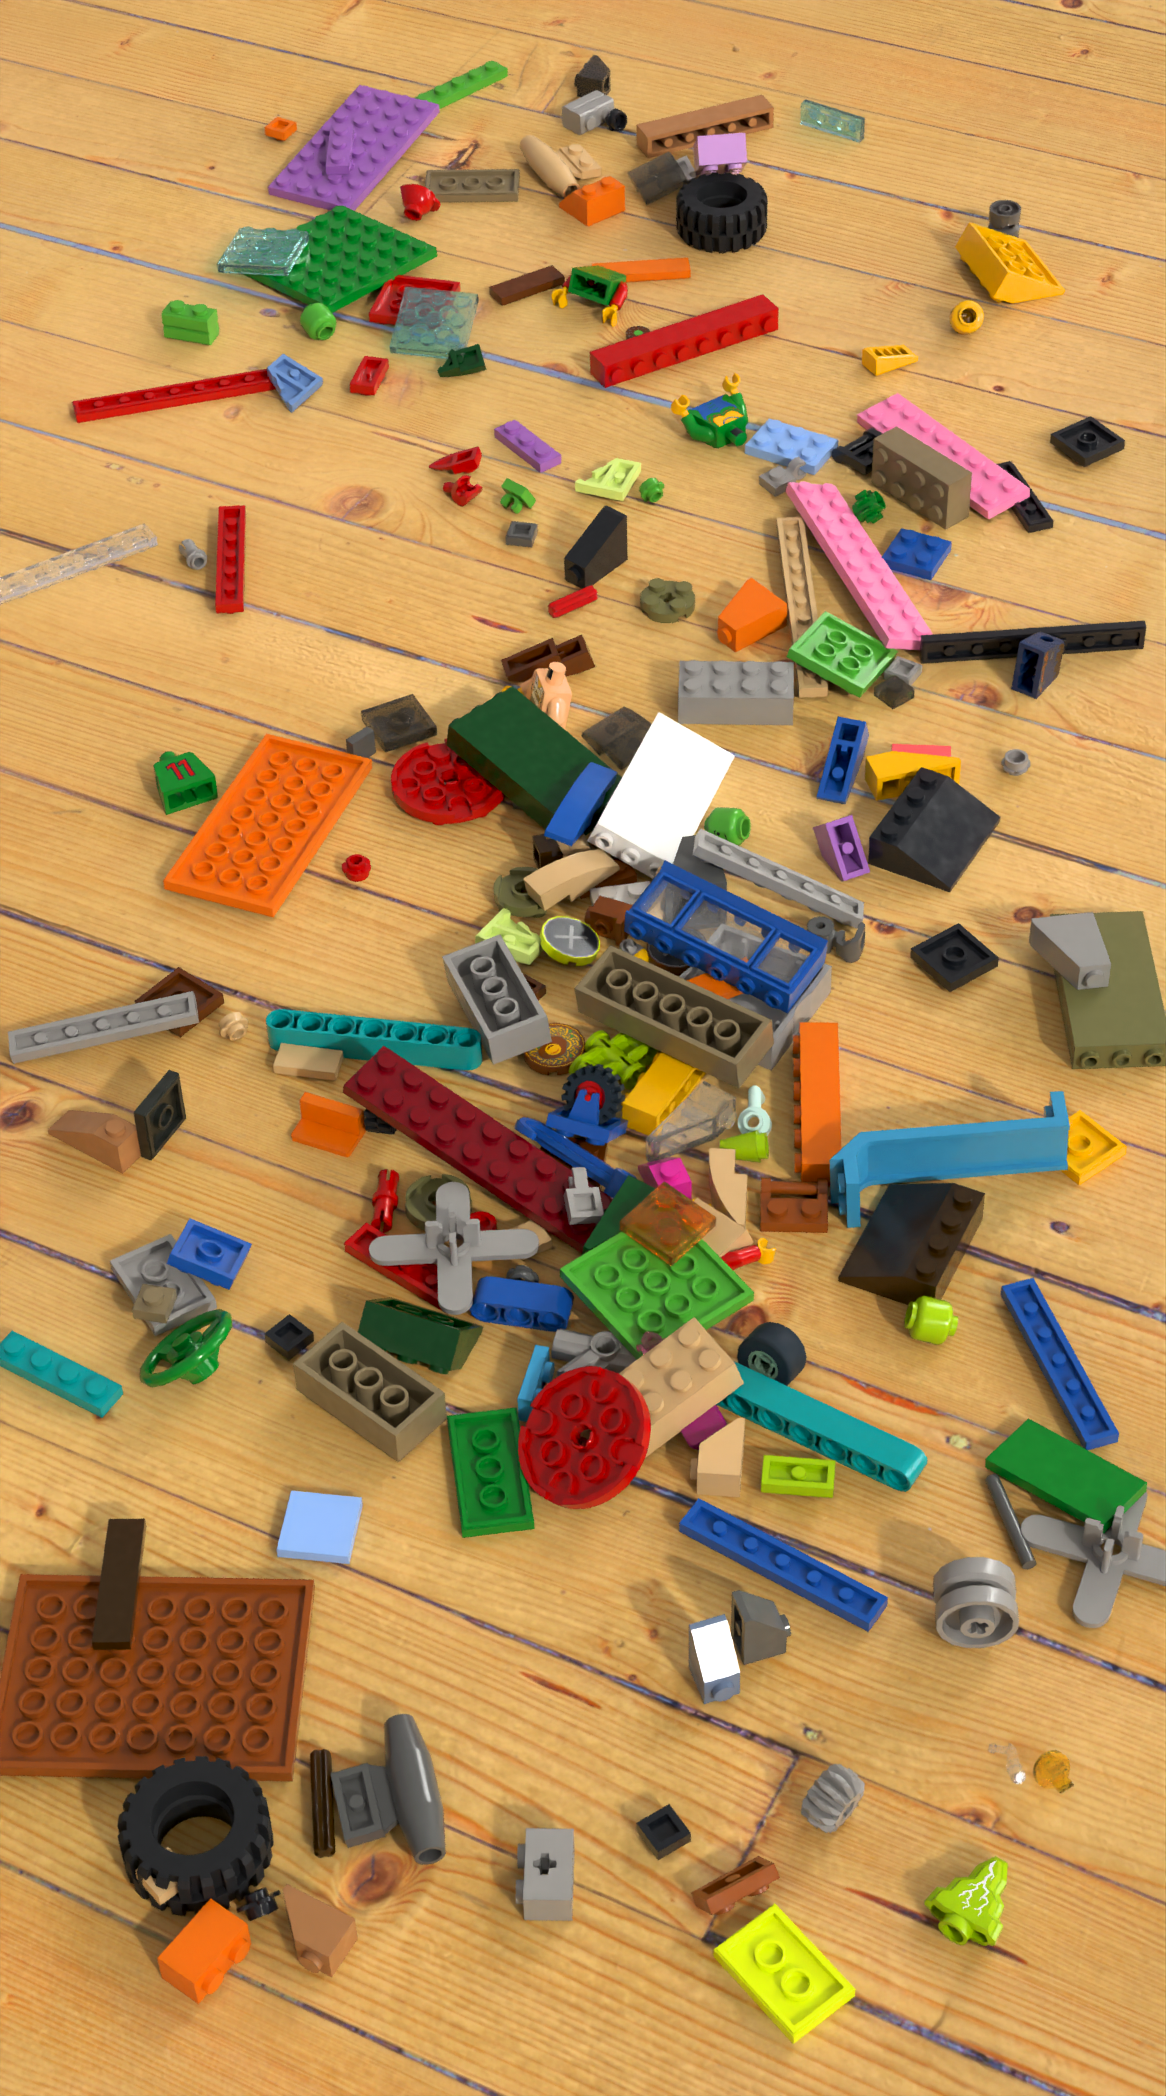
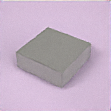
(904, 669)

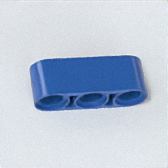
(522, 1304)

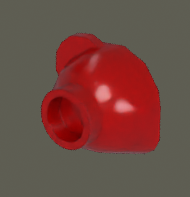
(418, 201)

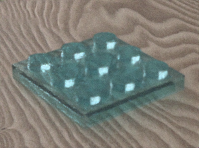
(263, 251)
(433, 322)

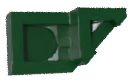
(463, 362)

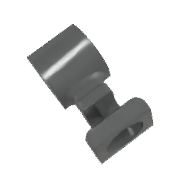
(847, 950)

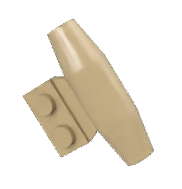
(559, 167)

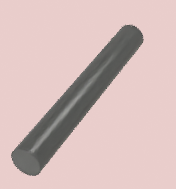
(1010, 1521)

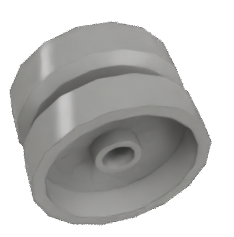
(975, 1602)

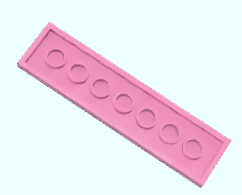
(991, 486)

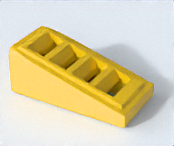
(887, 358)

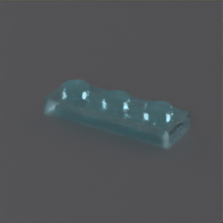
(832, 121)

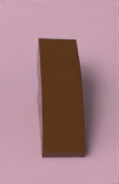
(571, 653)

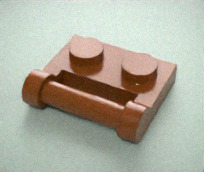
(794, 1213)

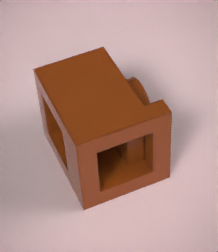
(608, 918)

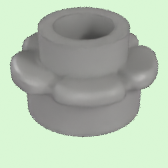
(1016, 762)

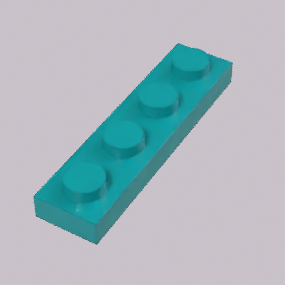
(58, 1374)

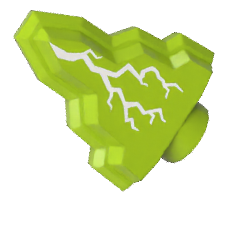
(972, 1904)

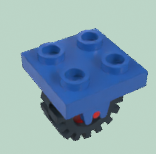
(591, 1106)

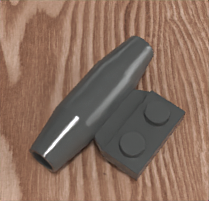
(402, 1793)

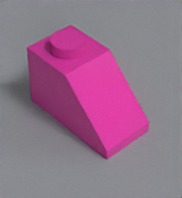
(668, 1170)

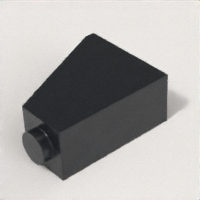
(598, 549)

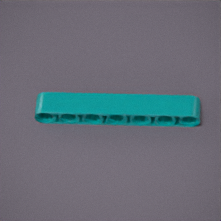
(363, 1037)
(826, 1430)

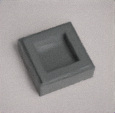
(521, 534)
(362, 743)

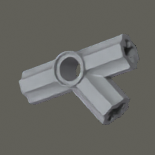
(589, 1350)

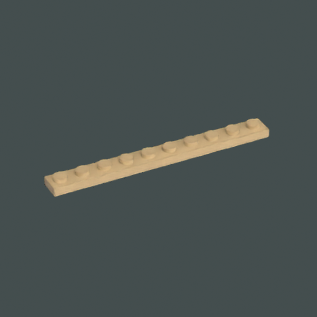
(799, 596)

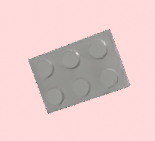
(149, 1267)

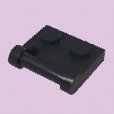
(858, 453)

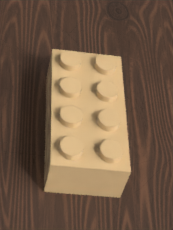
(682, 1380)

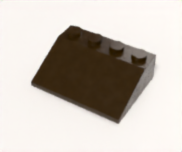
(915, 1241)

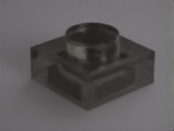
(894, 692)

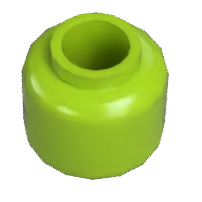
(930, 1320)

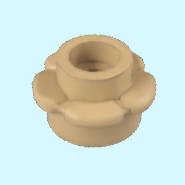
(233, 1026)

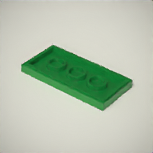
(488, 1473)
(1065, 1474)

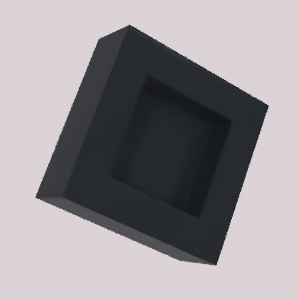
(289, 1337)
(663, 1832)

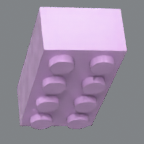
(720, 153)

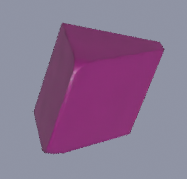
(703, 1427)

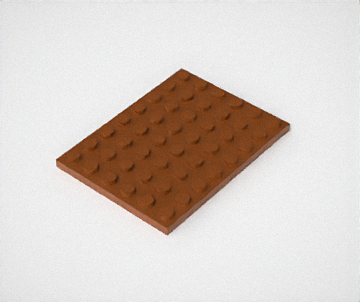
(206, 1675)

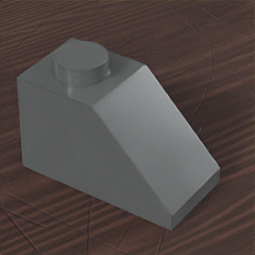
(757, 1627)

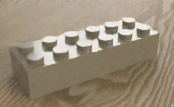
(674, 1016)

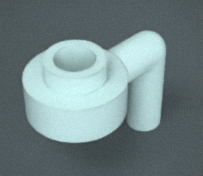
(754, 1109)

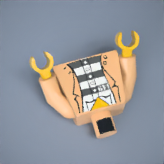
(549, 692)

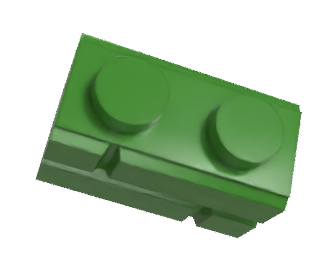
(190, 322)

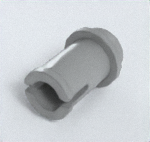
(194, 557)

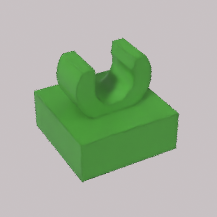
(518, 494)

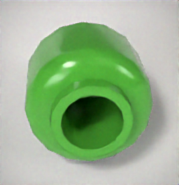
(318, 321)
(728, 824)

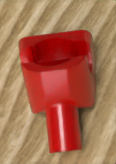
(462, 490)

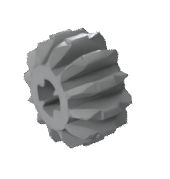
(832, 1798)

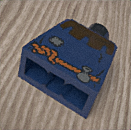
(1040, 656)

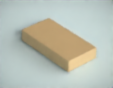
(308, 1061)

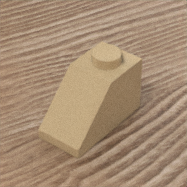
(720, 1461)

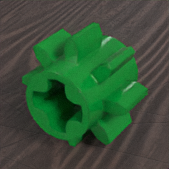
(868, 506)

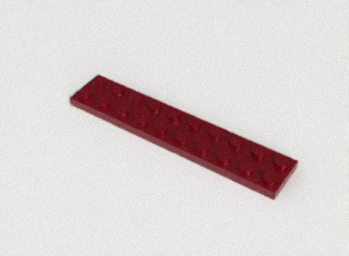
(469, 1142)

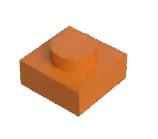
(280, 128)

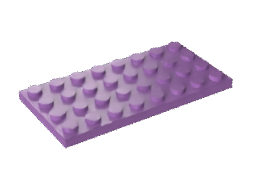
(383, 132)

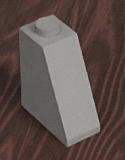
(1073, 948)

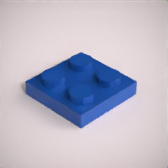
(916, 553)
(209, 1254)

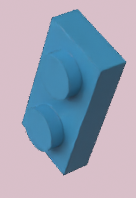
(537, 1374)

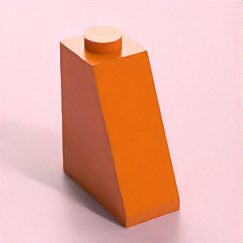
(751, 616)

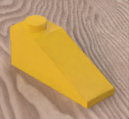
(893, 771)

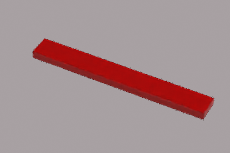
(172, 395)

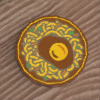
(560, 1053)

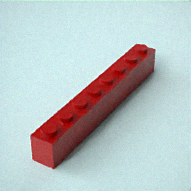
(683, 340)

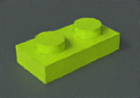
(798, 1476)

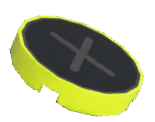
(569, 940)

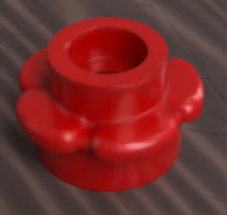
(356, 867)

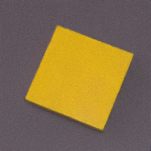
(1090, 1148)

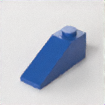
(843, 760)

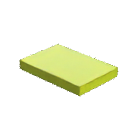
(784, 1973)

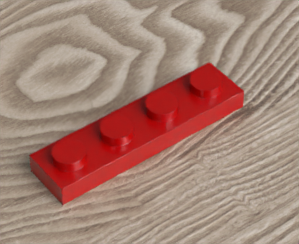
(417, 1278)

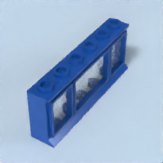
(726, 937)

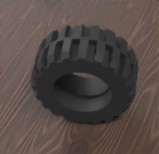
(721, 212)
(188, 1792)

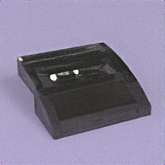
(658, 178)
(618, 736)

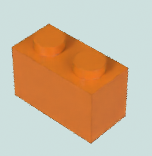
(205, 1951)

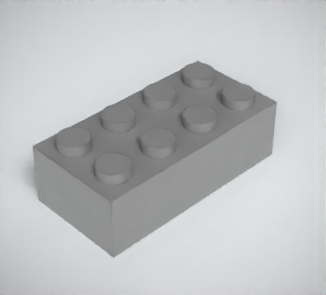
(736, 693)
(497, 999)

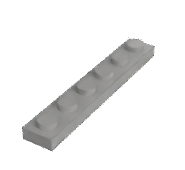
(778, 878)
(103, 1027)

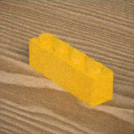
(659, 1092)

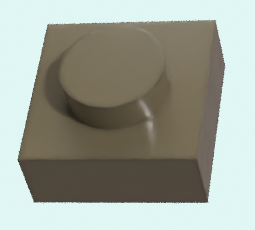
(154, 1303)

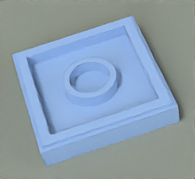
(319, 1527)

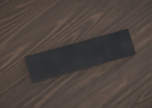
(1029, 511)

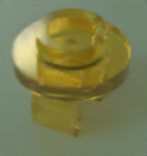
(1052, 1771)

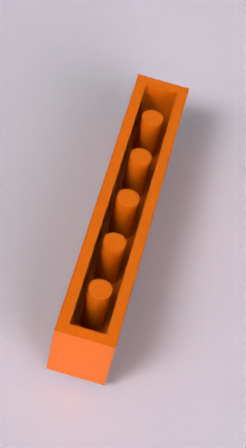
(818, 1097)

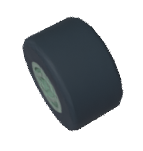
(773, 1352)

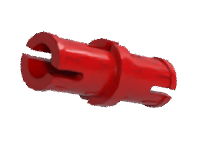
(385, 1200)

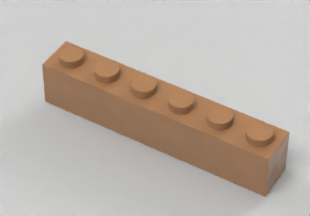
(681, 130)

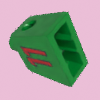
(183, 781)

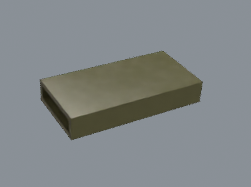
(1122, 1021)

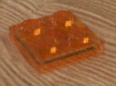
(667, 1223)

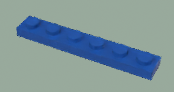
(1059, 1364)
(783, 1564)

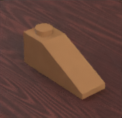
(99, 1136)

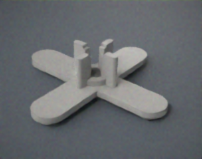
(453, 1263)
(1103, 1570)

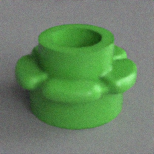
(651, 490)

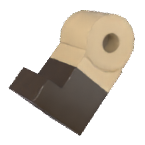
(549, 850)

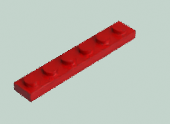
(231, 559)

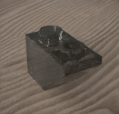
(593, 77)

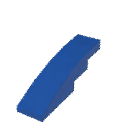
(580, 804)

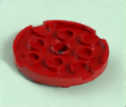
(421, 790)
(616, 1448)

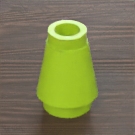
(749, 1146)

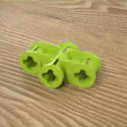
(620, 1053)

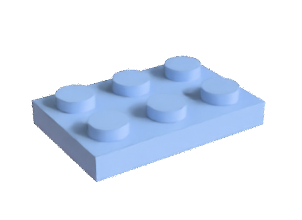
(784, 442)

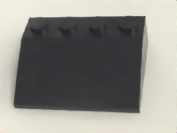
(932, 831)

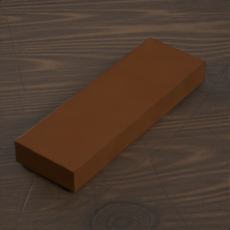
(527, 285)

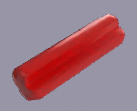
(572, 601)

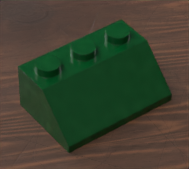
(419, 1333)

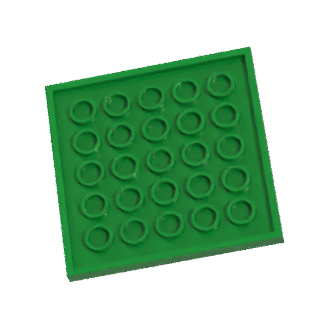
(348, 259)

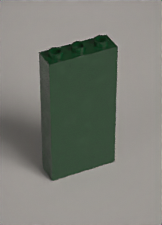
(523, 754)

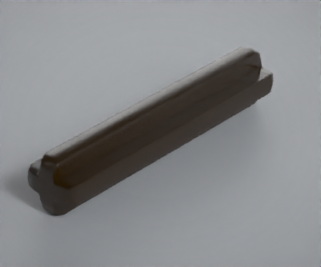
(322, 1803)

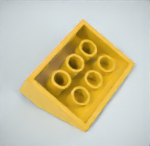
(1006, 265)

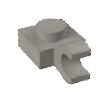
(777, 479)
(581, 1201)

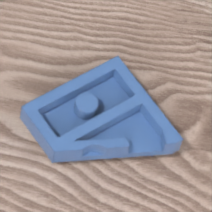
(293, 381)

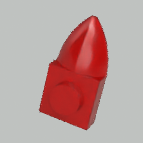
(462, 461)

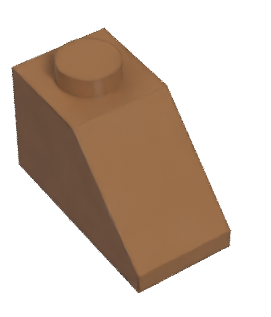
(318, 1931)

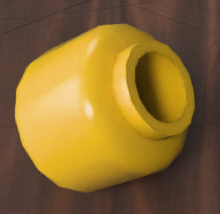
(973, 312)

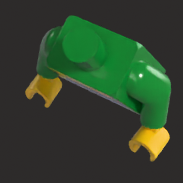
(718, 420)

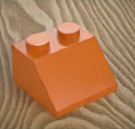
(595, 201)

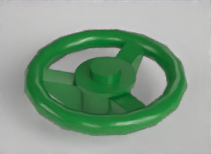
(189, 1352)

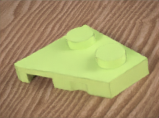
(611, 480)
(520, 941)

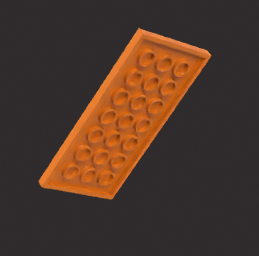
(268, 825)

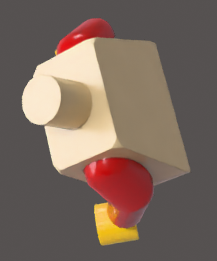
(734, 1242)

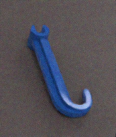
(573, 1154)

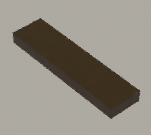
(119, 1584)

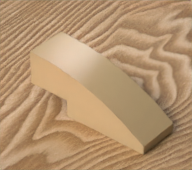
(569, 877)
(726, 1187)

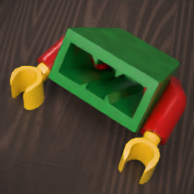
(596, 285)

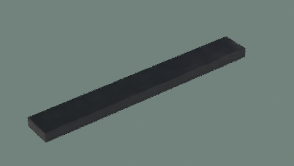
(1005, 643)

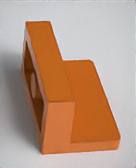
(329, 1125)

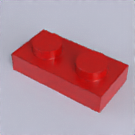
(369, 375)

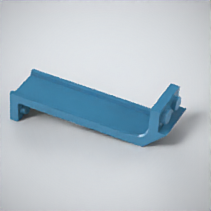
(948, 1154)

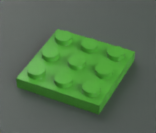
(841, 654)

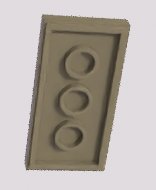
(474, 185)

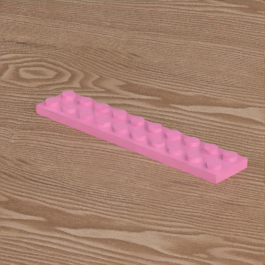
(859, 565)

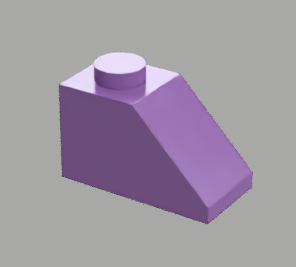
(842, 848)

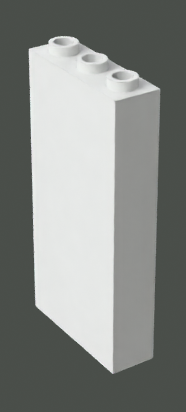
(661, 796)

